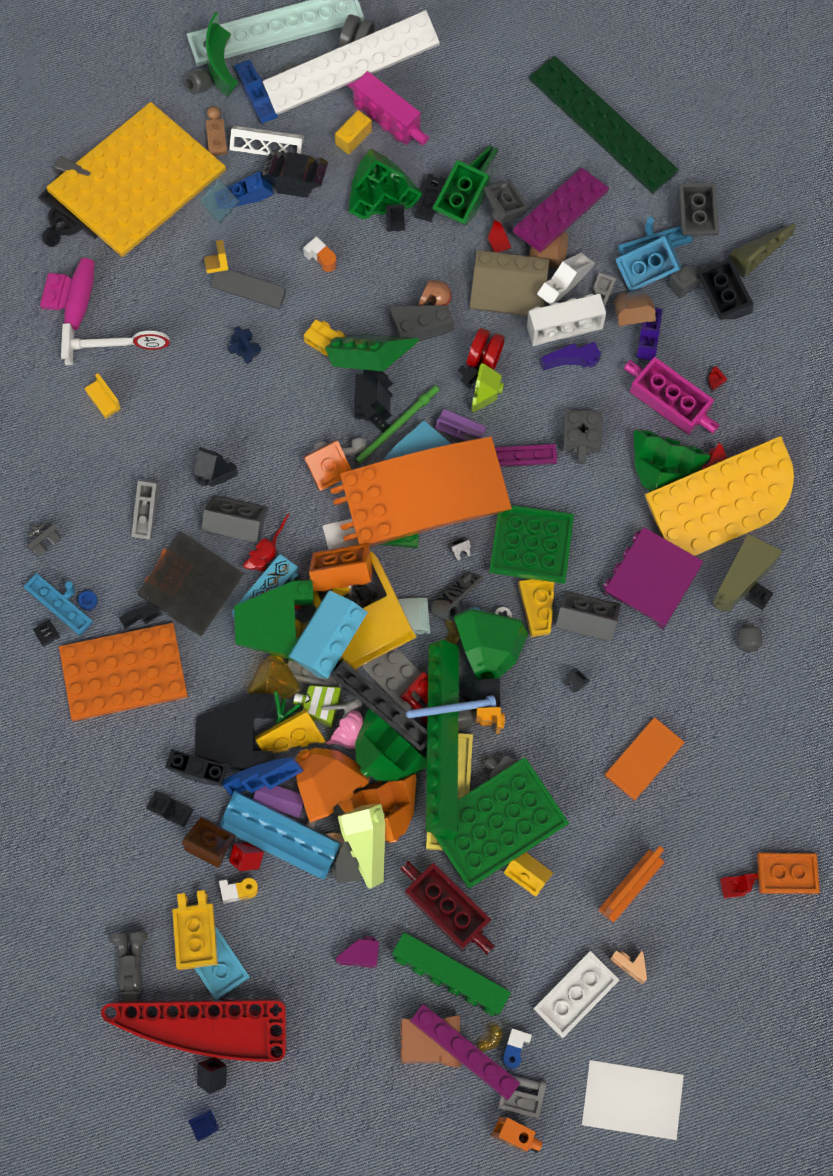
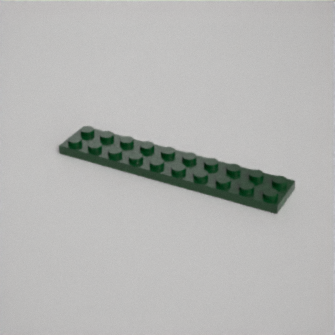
(603, 124)

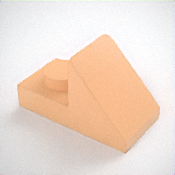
(636, 969)

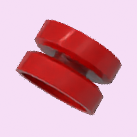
(484, 350)

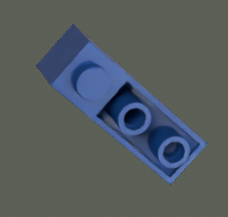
(252, 189)

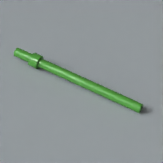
(423, 400)

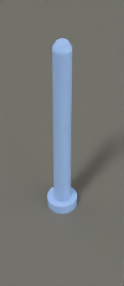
(488, 702)

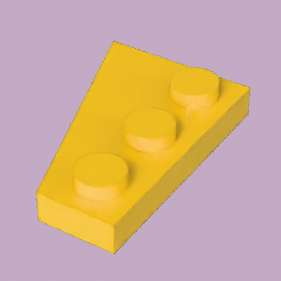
(537, 604)
(290, 733)

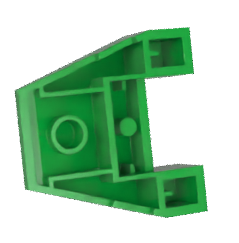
(269, 619)

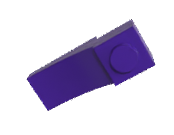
(649, 337)
(571, 355)

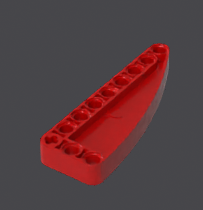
(219, 1036)

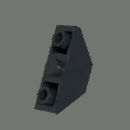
(196, 768)

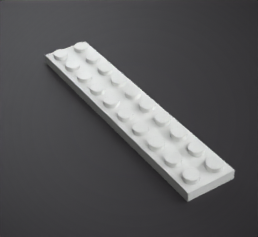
(351, 62)

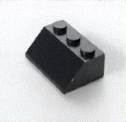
(726, 290)

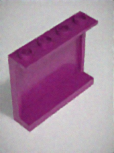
(653, 576)

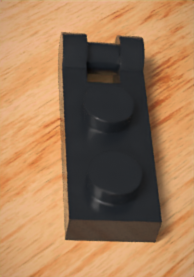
(428, 198)

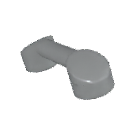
(357, 446)

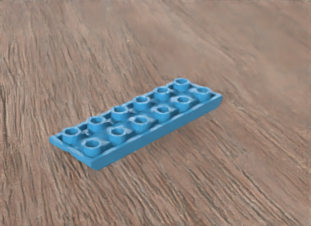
(280, 835)

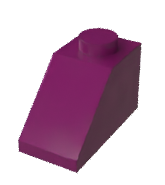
(360, 954)

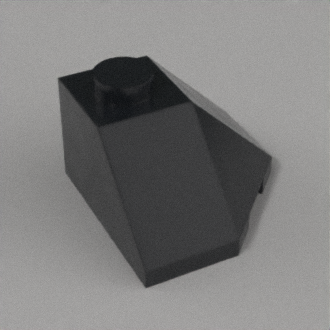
(212, 468)
(481, 690)

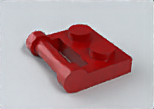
(420, 687)

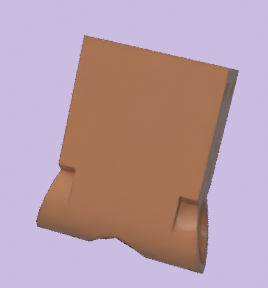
(420, 1049)

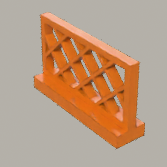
(632, 884)

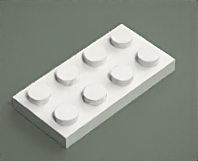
(576, 994)

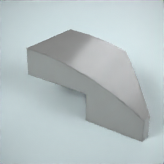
(604, 286)

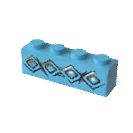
(277, 574)

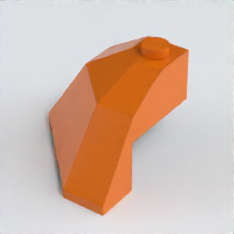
(327, 780)
(396, 801)

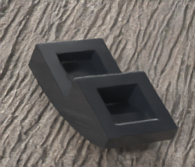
(147, 614)
(169, 809)

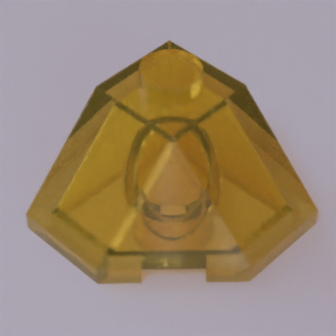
(274, 676)

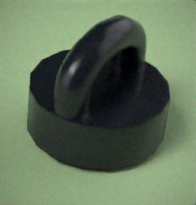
(51, 237)

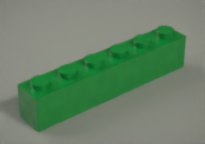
(451, 974)

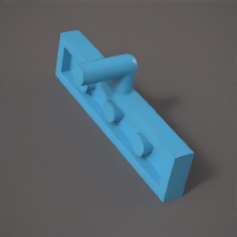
(674, 234)
(59, 603)

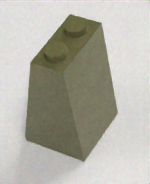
(748, 568)

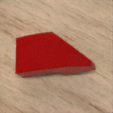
(498, 238)
(737, 886)

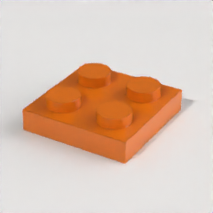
(327, 464)

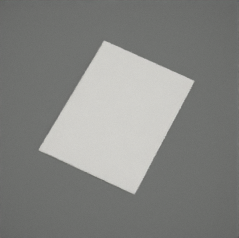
(632, 1100)

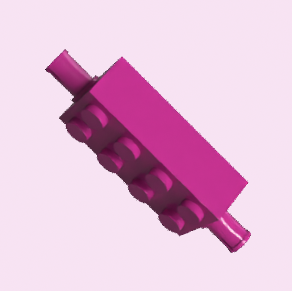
(387, 109)
(671, 396)

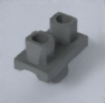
(36, 545)

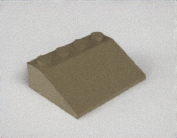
(507, 283)

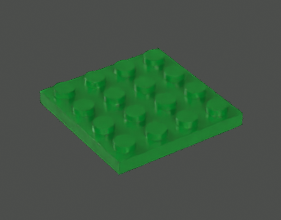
(532, 544)

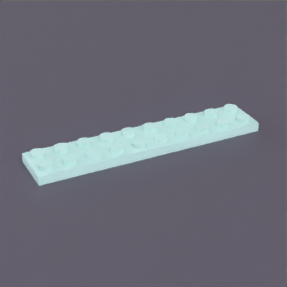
(278, 26)

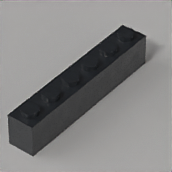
(380, 703)

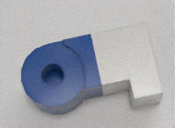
(513, 1049)

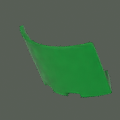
(215, 47)

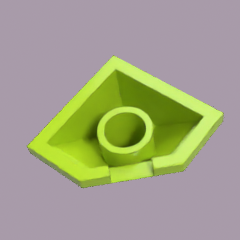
(487, 387)

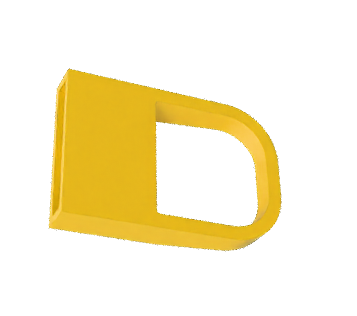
(382, 628)

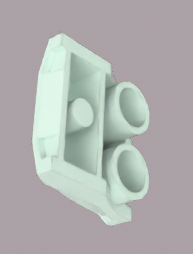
(417, 614)

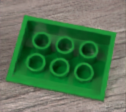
(368, 351)

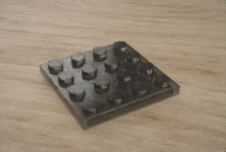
(190, 583)

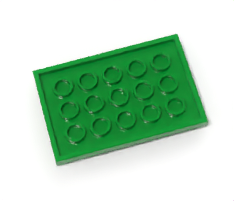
(501, 823)

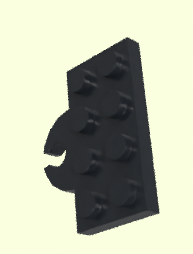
(61, 213)

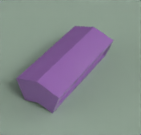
(459, 426)
(281, 800)

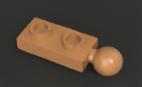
(215, 132)

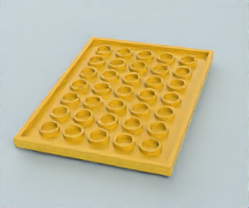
(136, 179)

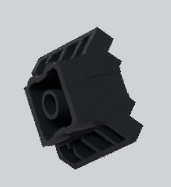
(294, 173)
(373, 398)

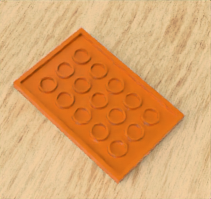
(122, 672)

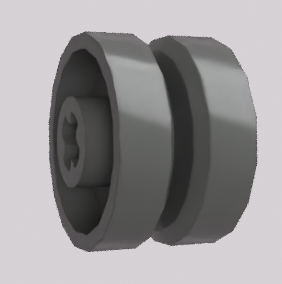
(355, 29)

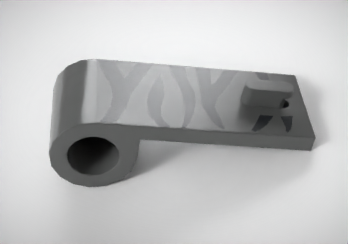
(448, 602)

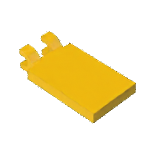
(194, 933)

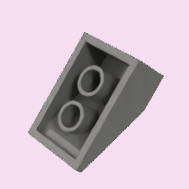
(698, 209)

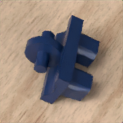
(241, 345)

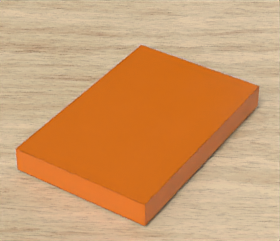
(788, 873)

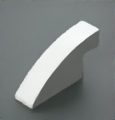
(565, 278)

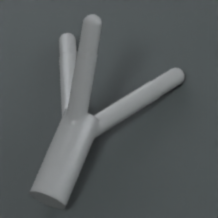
(346, 706)

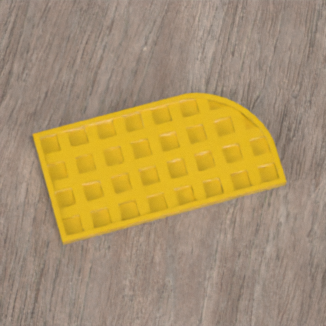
(724, 498)

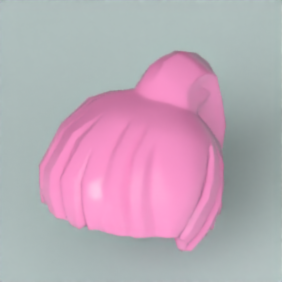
(348, 730)

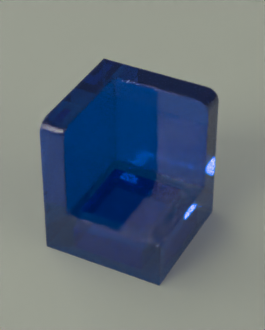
(204, 1125)

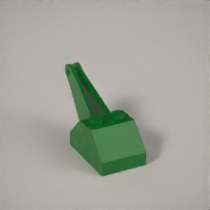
(465, 188)

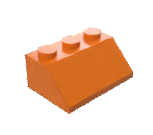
(341, 567)

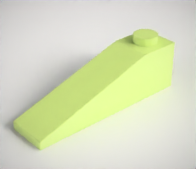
(366, 835)

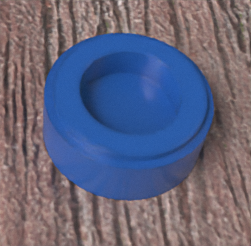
(87, 600)

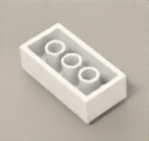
(566, 319)

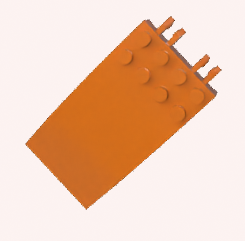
(423, 491)

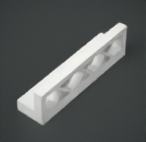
(264, 135)

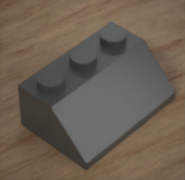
(234, 518)
(588, 616)

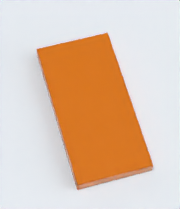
(644, 759)

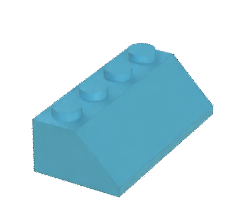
(328, 634)

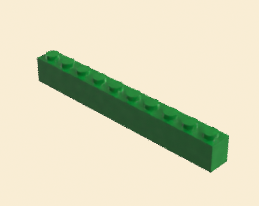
(442, 740)

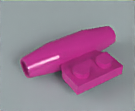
(70, 293)

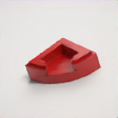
(716, 378)

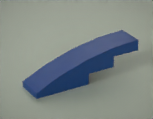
(255, 91)
(265, 774)

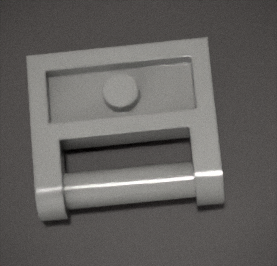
(525, 1103)

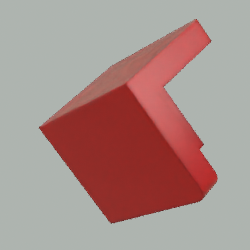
(246, 856)

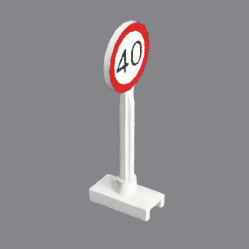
(145, 339)

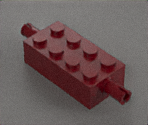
(447, 907)

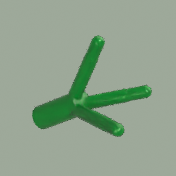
(280, 710)

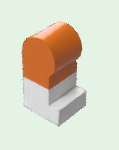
(321, 254)

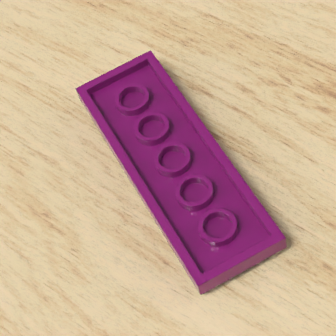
(561, 210)

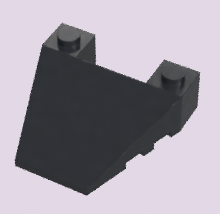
(228, 732)

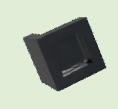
(395, 217)
(211, 1075)

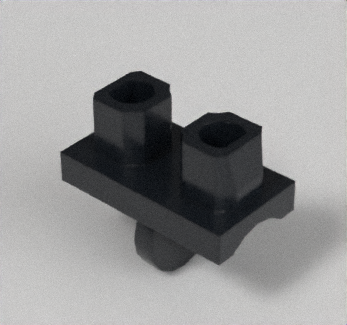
(364, 596)

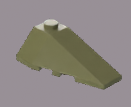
(756, 251)

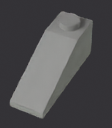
(145, 508)

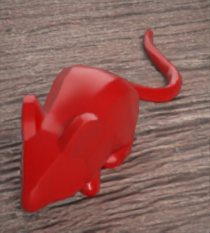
(264, 552)

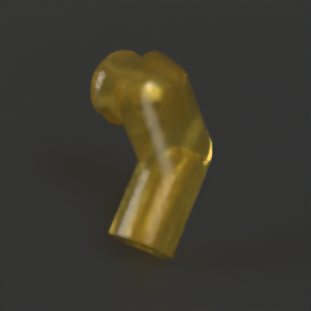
(453, 634)
(493, 1039)

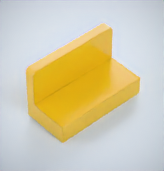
(217, 262)
(102, 397)
(528, 873)

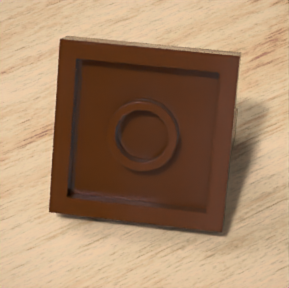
(208, 842)

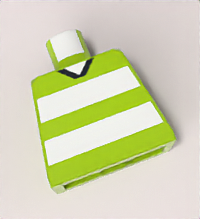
(317, 698)

